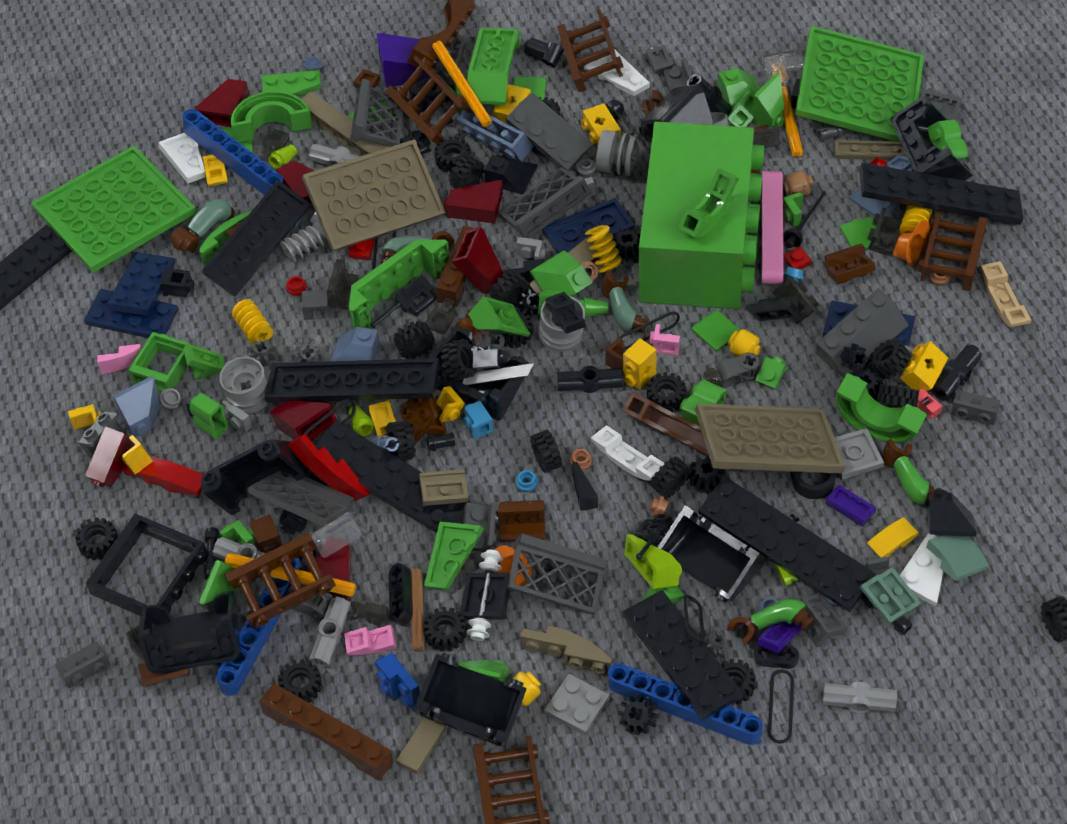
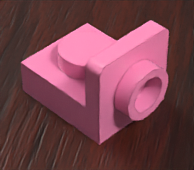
(664, 342)

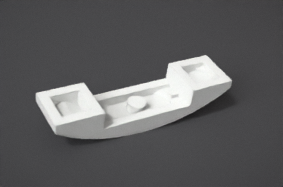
(624, 455)

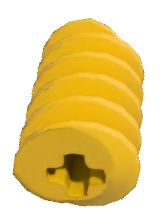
(913, 216)
(605, 248)
(252, 321)

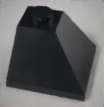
(513, 173)
(948, 515)

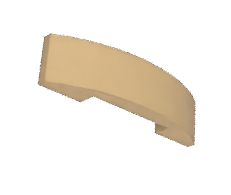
(1002, 296)

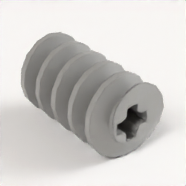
(303, 241)

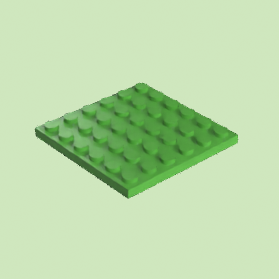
(856, 82)
(113, 208)

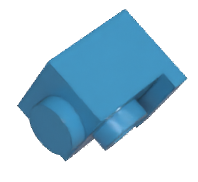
(477, 419)

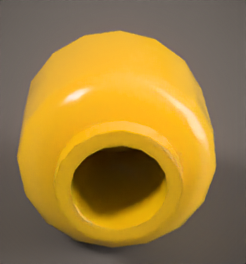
(744, 342)
(532, 686)

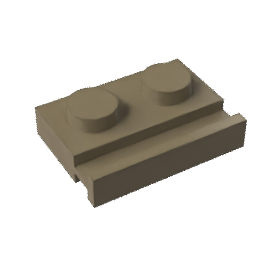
(443, 487)

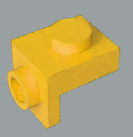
(450, 404)
(83, 416)

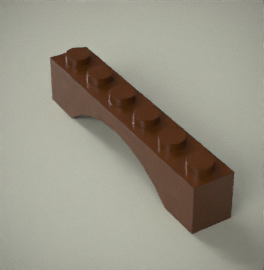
(456, 15)
(666, 422)
(356, 747)

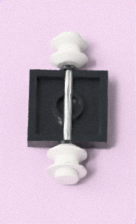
(485, 596)

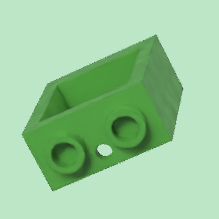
(162, 342)

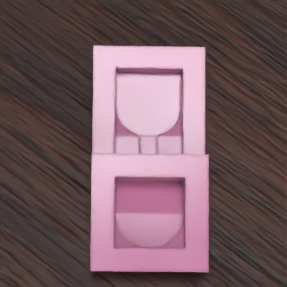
(115, 362)
(367, 642)

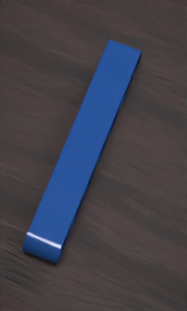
(229, 151)
(258, 635)
(671, 704)

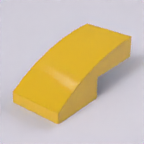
(214, 171)
(381, 415)
(892, 537)

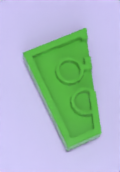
(294, 83)
(450, 552)

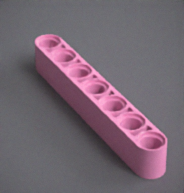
(772, 227)

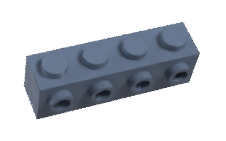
(498, 135)

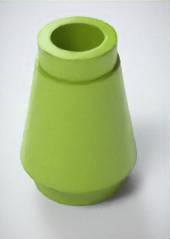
(282, 156)
(361, 422)

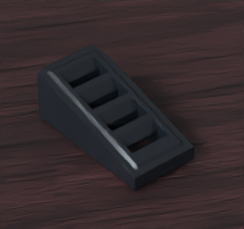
(585, 493)

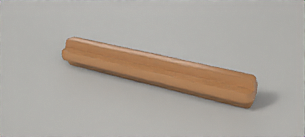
(417, 620)

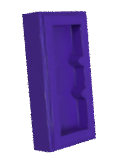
(850, 505)
(778, 636)

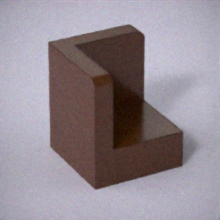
(614, 354)
(266, 534)

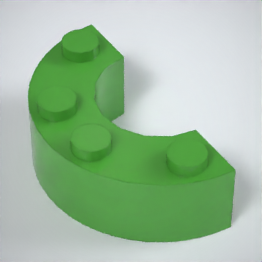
(267, 108)
(881, 421)

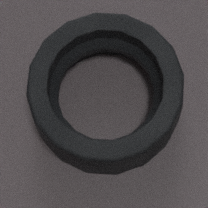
(813, 491)

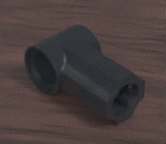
(547, 53)

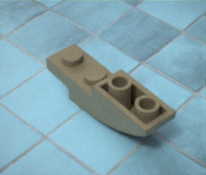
(576, 650)

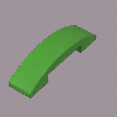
(218, 238)

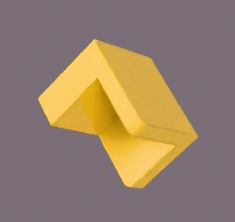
(136, 457)

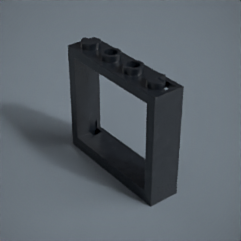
(121, 548)

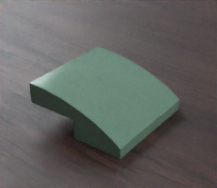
(958, 555)
(890, 595)

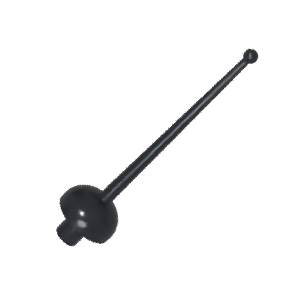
(616, 109)
(793, 237)

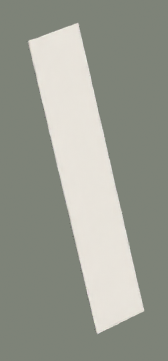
(498, 374)

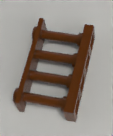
(576, 63)
(410, 107)
(969, 260)
(262, 567)
(487, 781)

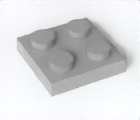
(858, 453)
(577, 704)

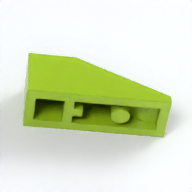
(656, 566)

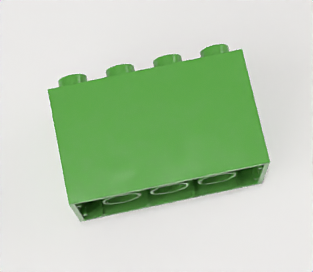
(681, 169)

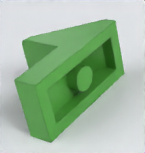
(203, 362)

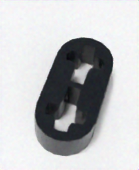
(777, 660)

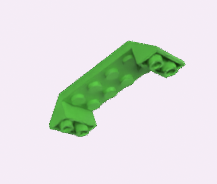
(492, 64)
(394, 275)

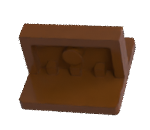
(423, 417)
(521, 518)

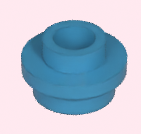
(795, 273)
(526, 475)

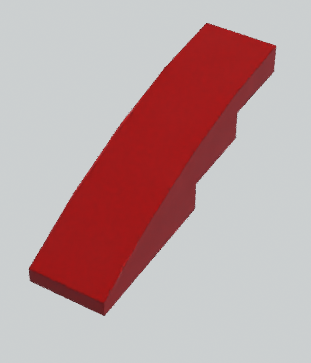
(323, 465)
(170, 475)

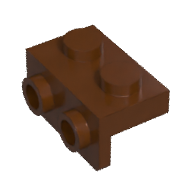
(848, 264)

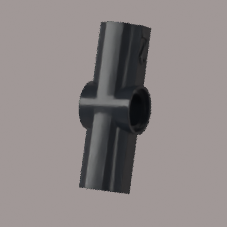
(713, 95)
(957, 372)
(590, 379)

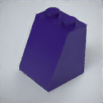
(393, 58)

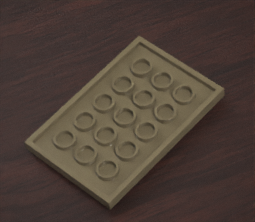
(373, 195)
(769, 438)

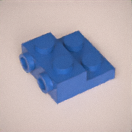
(396, 681)

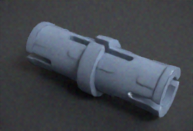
(386, 442)

